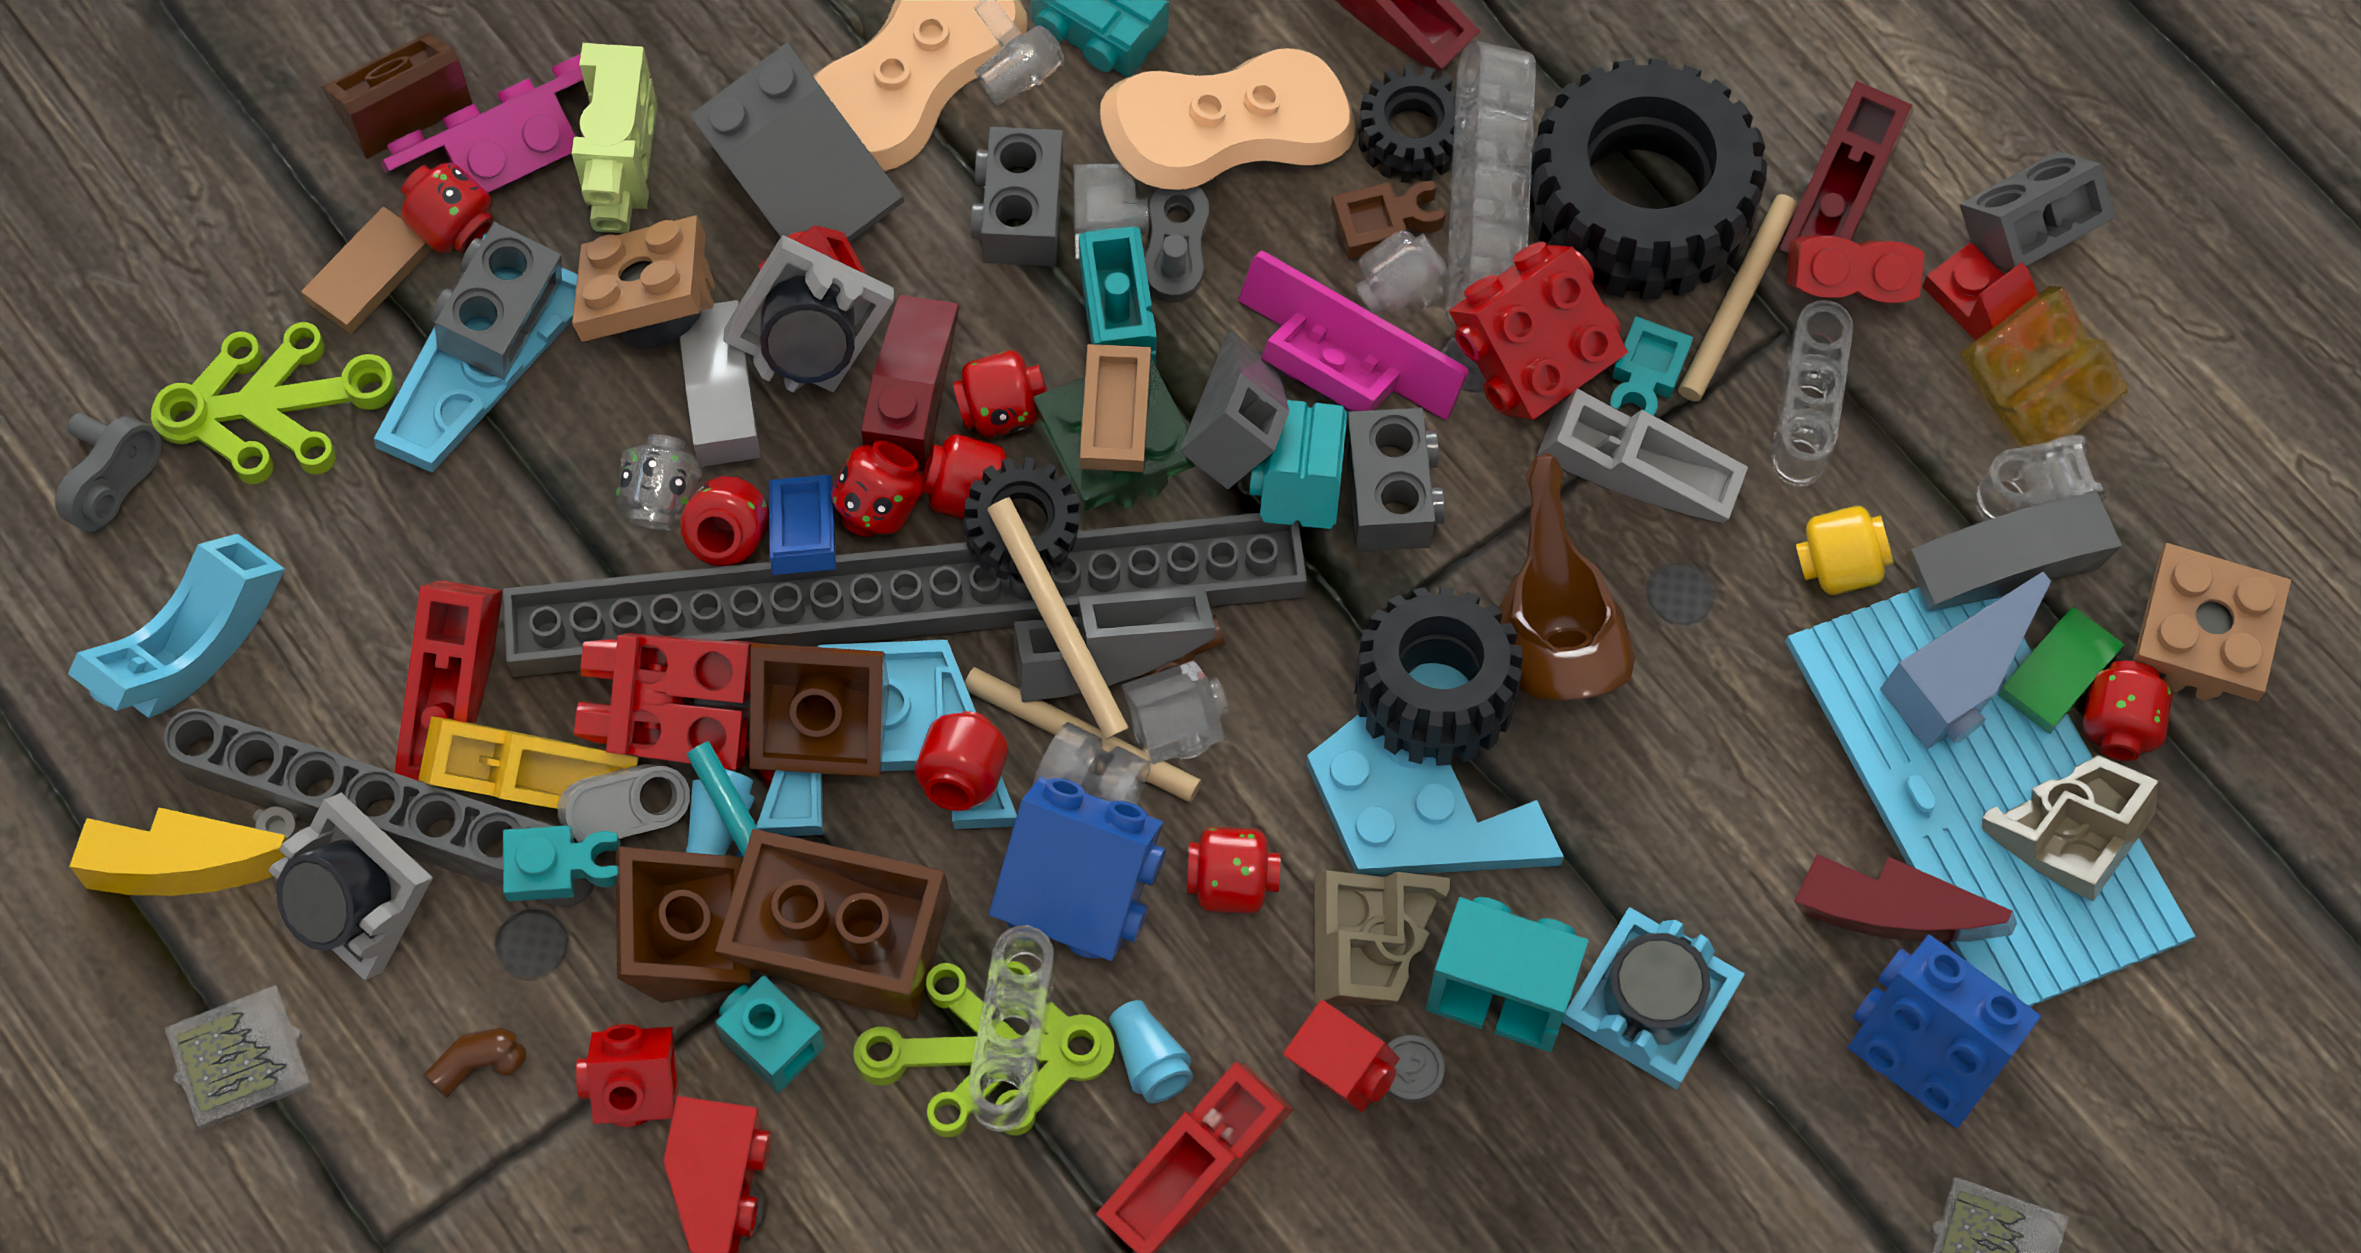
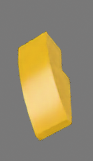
(510, 762)
(174, 858)

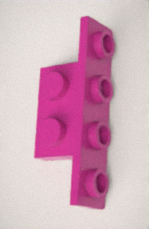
(505, 140)
(1345, 347)

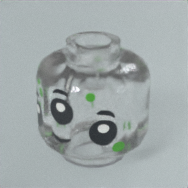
(657, 482)

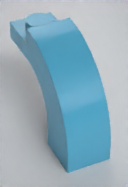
(192, 634)

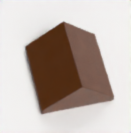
(399, 93)
(818, 709)
(671, 922)

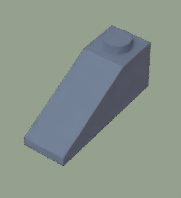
(1958, 673)

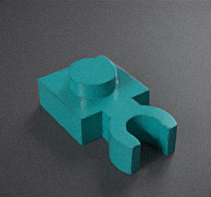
(1650, 366)
(546, 862)

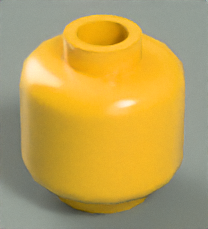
(1845, 550)

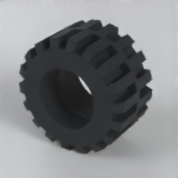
(1444, 632)

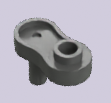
(1175, 252)
(119, 461)

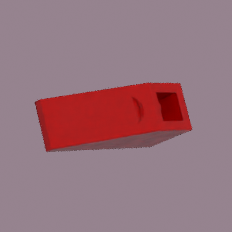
(712, 1171)

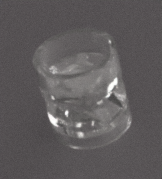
(1101, 773)

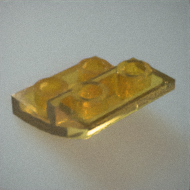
(2044, 370)

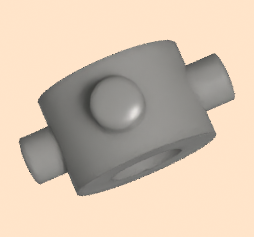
(277, 820)

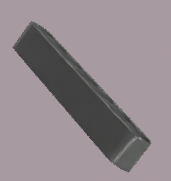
(301, 764)

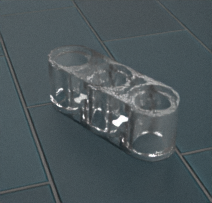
(1819, 368)
(1006, 997)

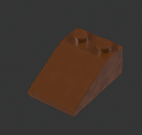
(836, 921)

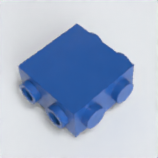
(1078, 868)
(1940, 1029)

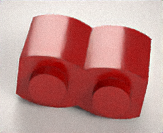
(1867, 269)

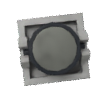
(807, 316)
(348, 887)

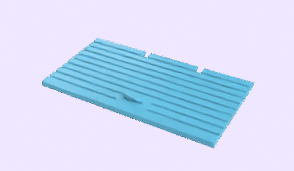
(1941, 793)

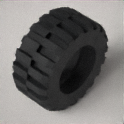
(1659, 113)

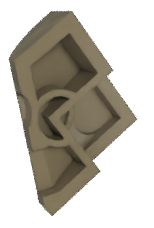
(2079, 824)
(1369, 933)

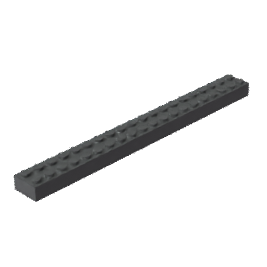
(897, 591)

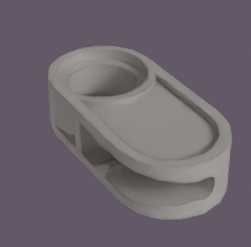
(614, 803)

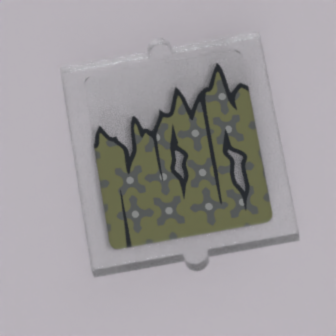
(238, 1057)
(1993, 1222)

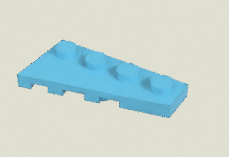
(450, 397)

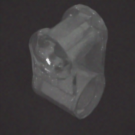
(2040, 474)

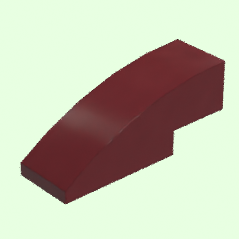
(1420, 28)
(1899, 904)

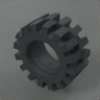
(1402, 152)
(1027, 483)

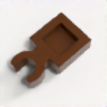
(1375, 214)

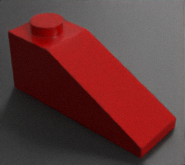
(447, 663)

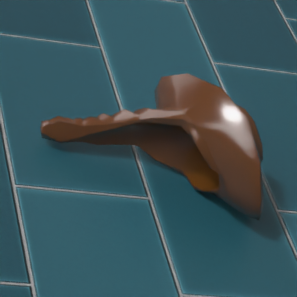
(1560, 599)

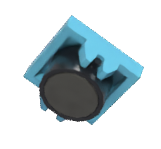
(1654, 996)

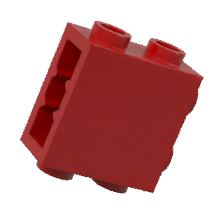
(1537, 330)

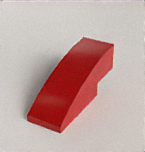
(1195, 1160)

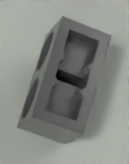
(1022, 196)
(2038, 210)
(509, 304)
(1386, 479)

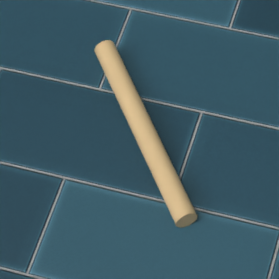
(1738, 298)
(1057, 618)
(1052, 719)

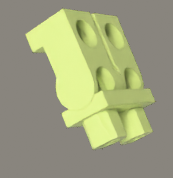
(616, 134)

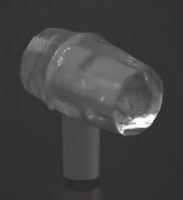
(1022, 59)

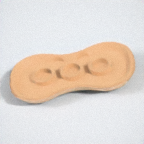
(909, 73)
(1191, 127)

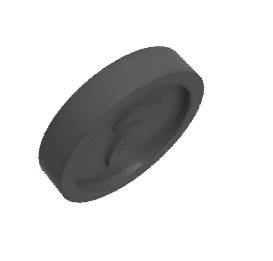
(1418, 1070)

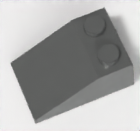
(796, 150)

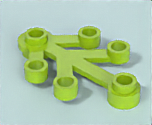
(265, 399)
(959, 1051)

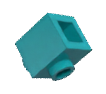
(769, 1033)

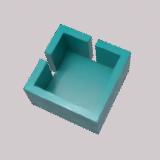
(1508, 957)

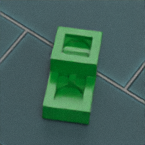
(2060, 669)

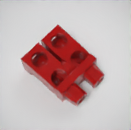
(649, 691)

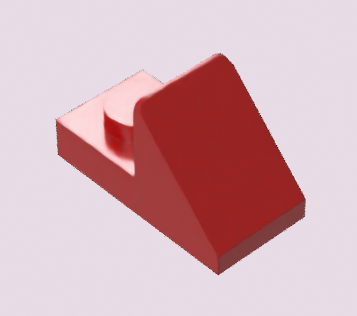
(1977, 291)

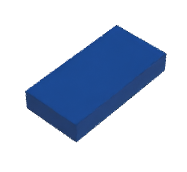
(801, 525)

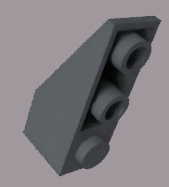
(1237, 414)

